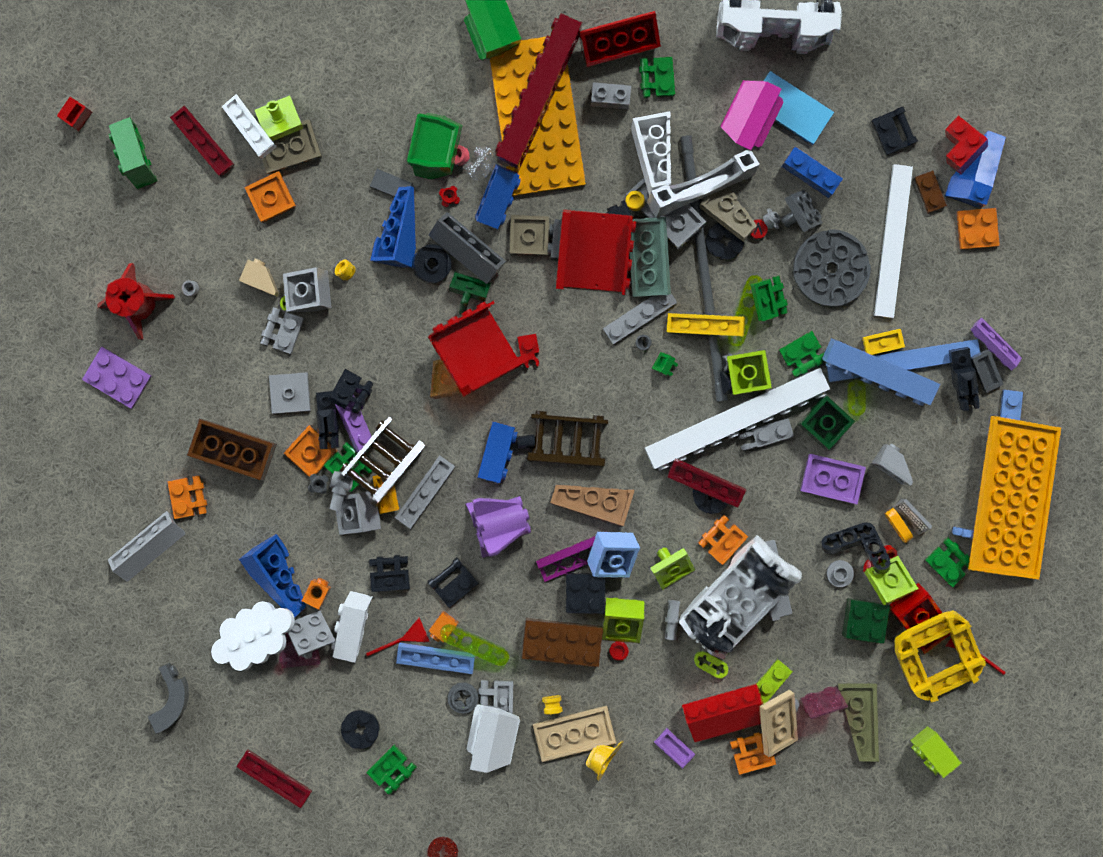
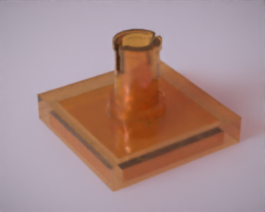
(442, 382)

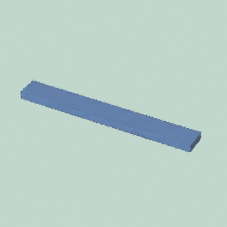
(913, 358)

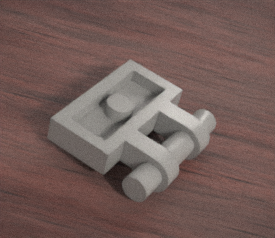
(287, 333)
(502, 695)

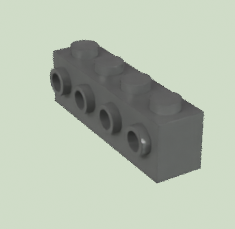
(466, 248)

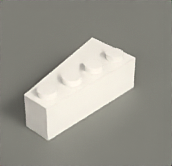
(653, 148)

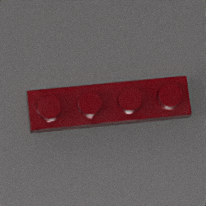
(202, 141)
(706, 483)
(274, 778)

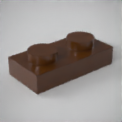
(930, 191)

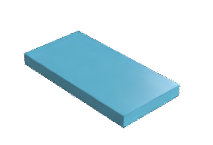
(799, 111)

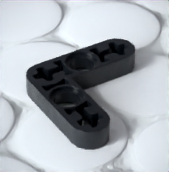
(864, 539)

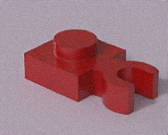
(529, 345)

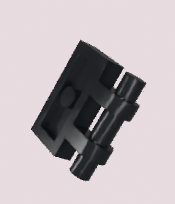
(345, 388)
(389, 580)

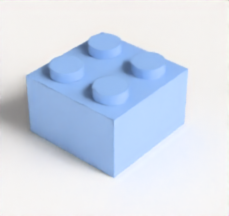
(613, 554)

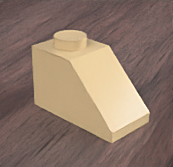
(259, 277)

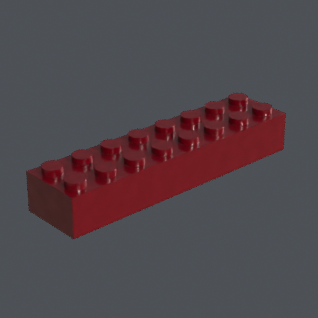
(539, 92)

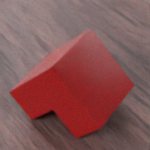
(74, 113)

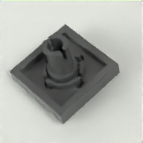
(802, 211)

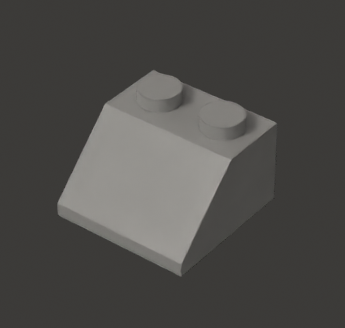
(307, 290)
(357, 514)

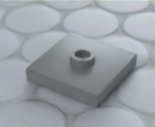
(289, 393)

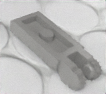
(768, 434)

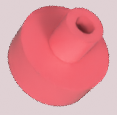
(462, 156)

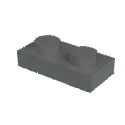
(555, 231)

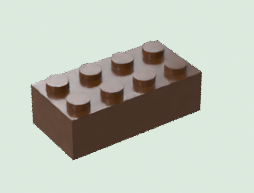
(232, 449)
(562, 642)

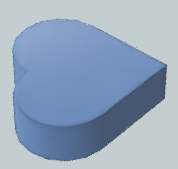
(964, 532)

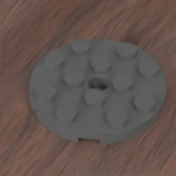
(812, 274)

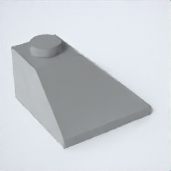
(893, 464)

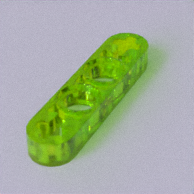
(743, 310)
(474, 645)

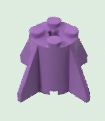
(498, 523)

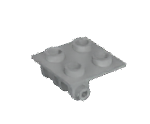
(310, 634)

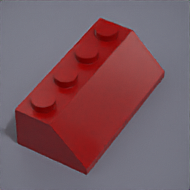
(620, 38)
(724, 713)

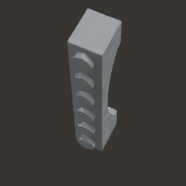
(676, 196)

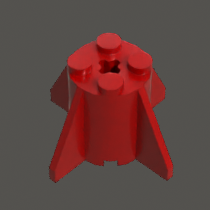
(131, 299)

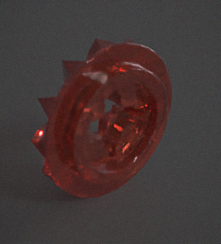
(436, 845)

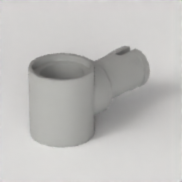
(339, 490)

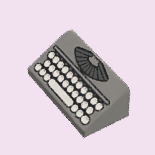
(912, 516)

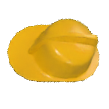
(601, 757)

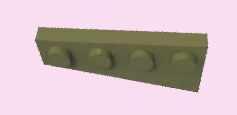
(862, 718)

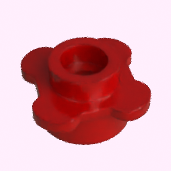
(449, 191)

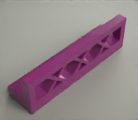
(559, 555)

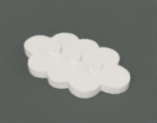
(252, 636)

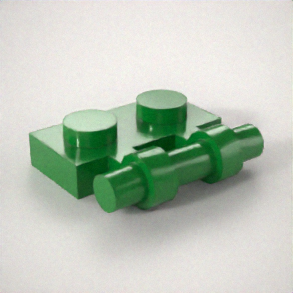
(663, 75)
(764, 298)
(799, 349)
(337, 461)
(945, 566)
(387, 765)

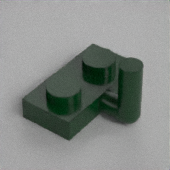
(469, 288)

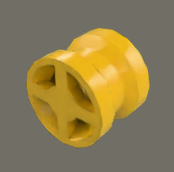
(552, 704)

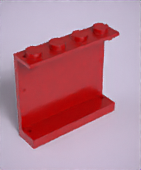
(595, 251)
(474, 349)

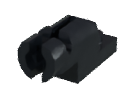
(964, 378)
(327, 421)

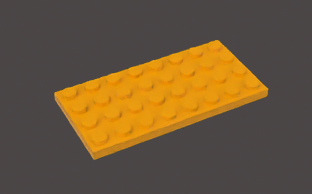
(555, 153)
(1014, 498)

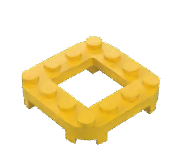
(907, 654)

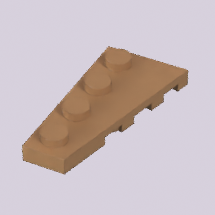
(600, 503)

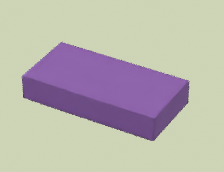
(674, 748)

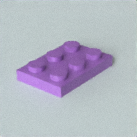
(116, 377)
(833, 478)

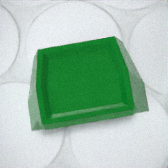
(491, 27)
(433, 145)

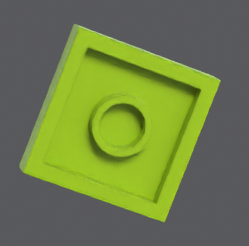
(279, 118)
(672, 567)
(893, 584)

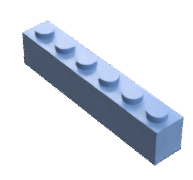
(880, 371)

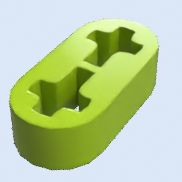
(713, 660)

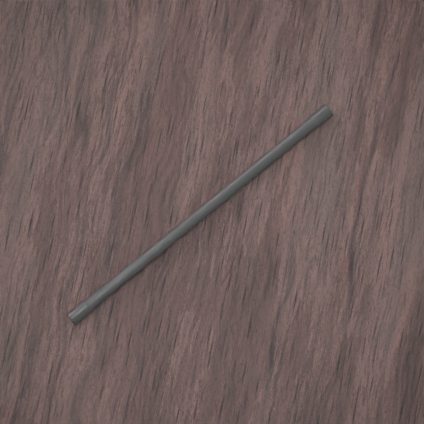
(687, 151)

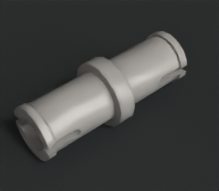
(672, 620)

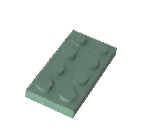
(650, 258)

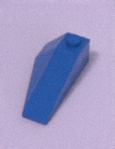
(398, 238)
(270, 570)

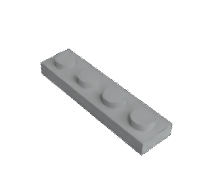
(638, 316)
(425, 492)

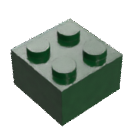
(826, 422)
(865, 620)

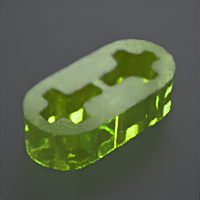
(861, 397)

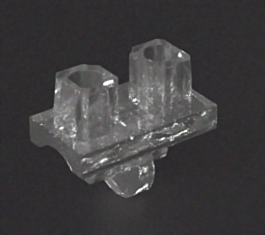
(483, 165)

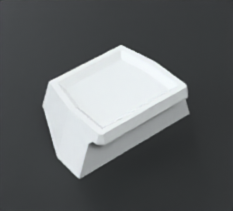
(492, 738)

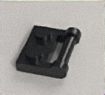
(888, 133)
(457, 587)

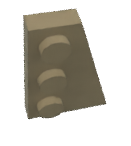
(728, 212)

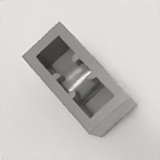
(610, 95)

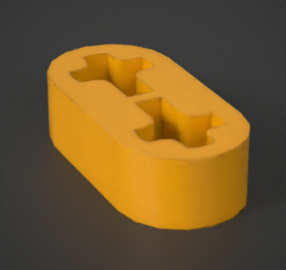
(899, 525)

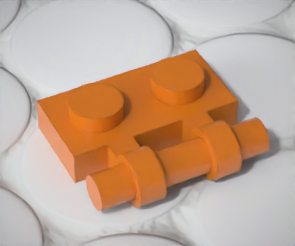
(181, 497)
(727, 544)
(751, 759)

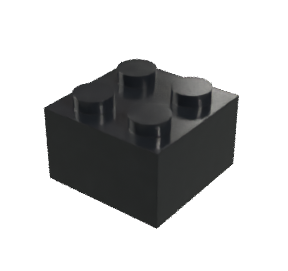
(585, 593)

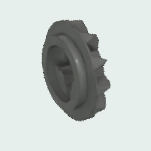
(458, 705)

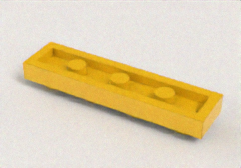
(705, 324)

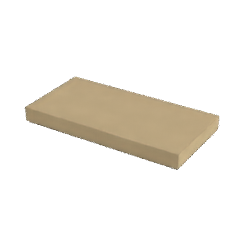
(574, 733)

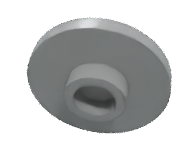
(840, 573)

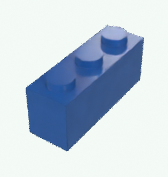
(811, 172)
(497, 197)
(497, 452)

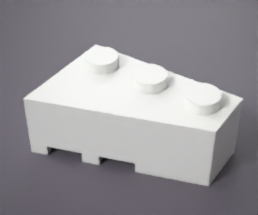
(351, 626)

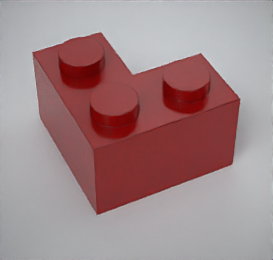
(968, 144)

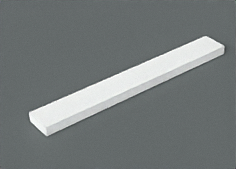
(893, 241)

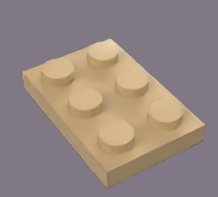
(778, 723)

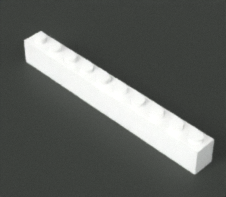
(737, 418)

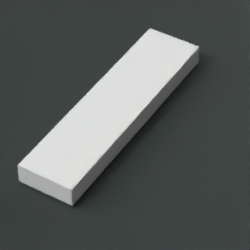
(249, 126)

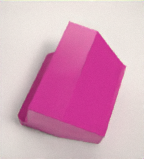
(752, 113)

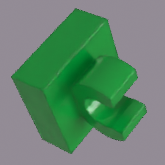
(664, 363)

